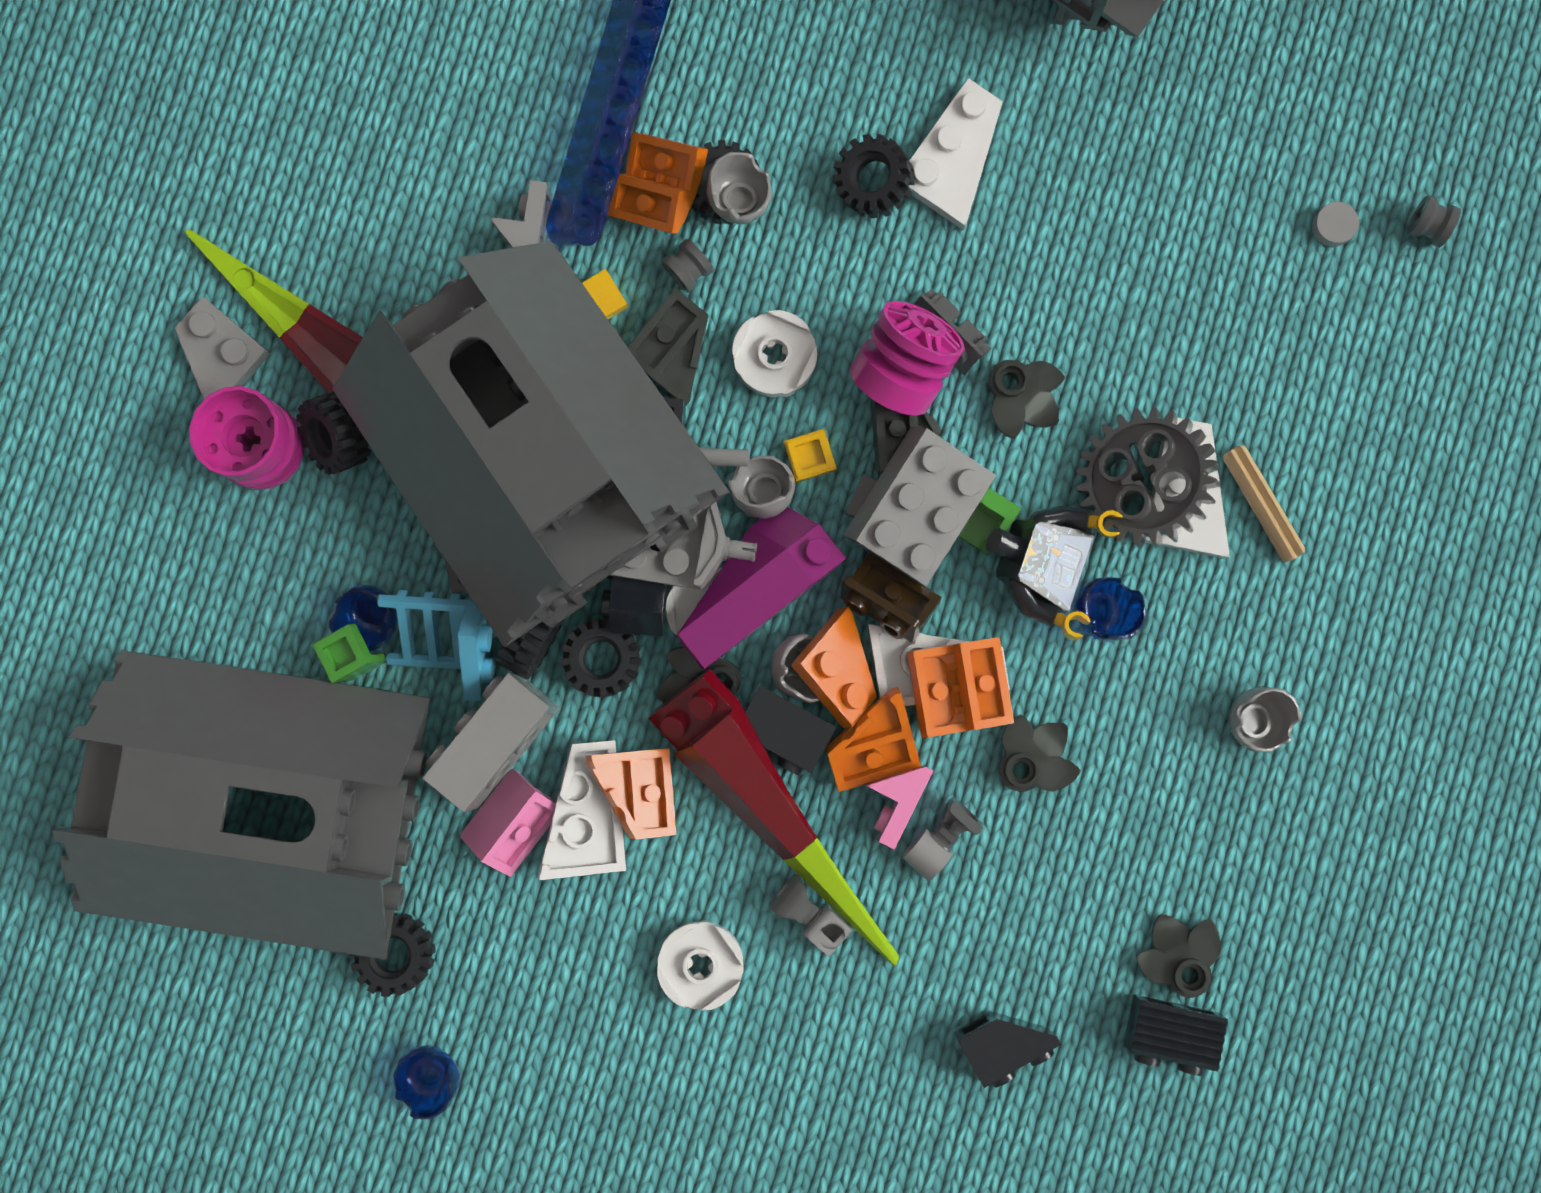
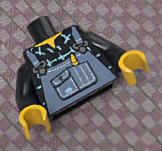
(1045, 562)

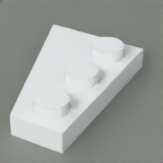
(954, 154)
(1208, 534)
(892, 661)
(584, 828)

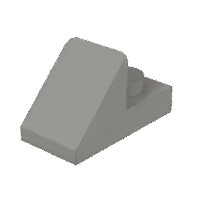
(534, 210)

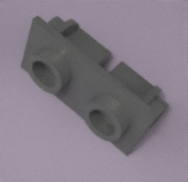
(973, 339)

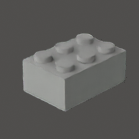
(919, 504)
(489, 741)

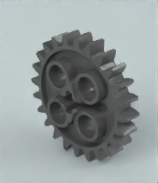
(1183, 460)

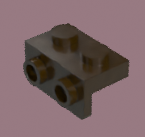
(889, 598)

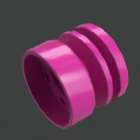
(906, 358)
(229, 425)

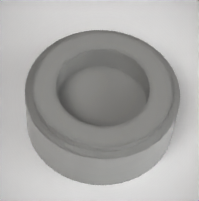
(1335, 224)

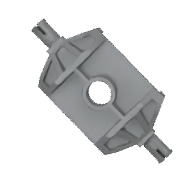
(692, 558)

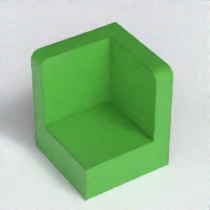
(990, 513)
(346, 655)

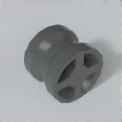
(1434, 221)
(687, 265)

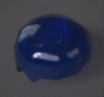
(361, 608)
(1113, 609)
(426, 1081)

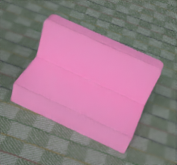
(509, 823)

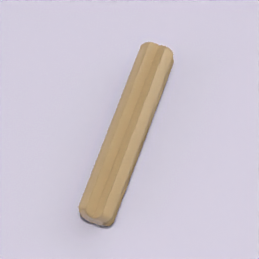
(1264, 503)

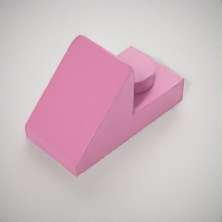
(906, 791)

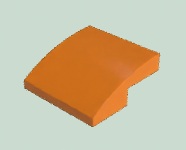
(658, 182)
(960, 687)

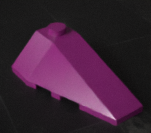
(746, 594)

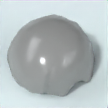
(738, 188)
(763, 487)
(784, 675)
(1264, 718)

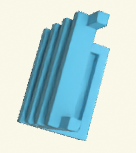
(469, 634)

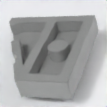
(218, 348)

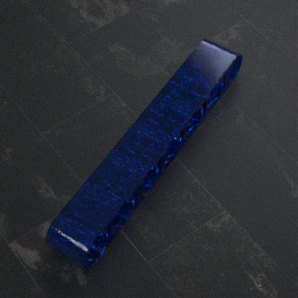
(605, 121)

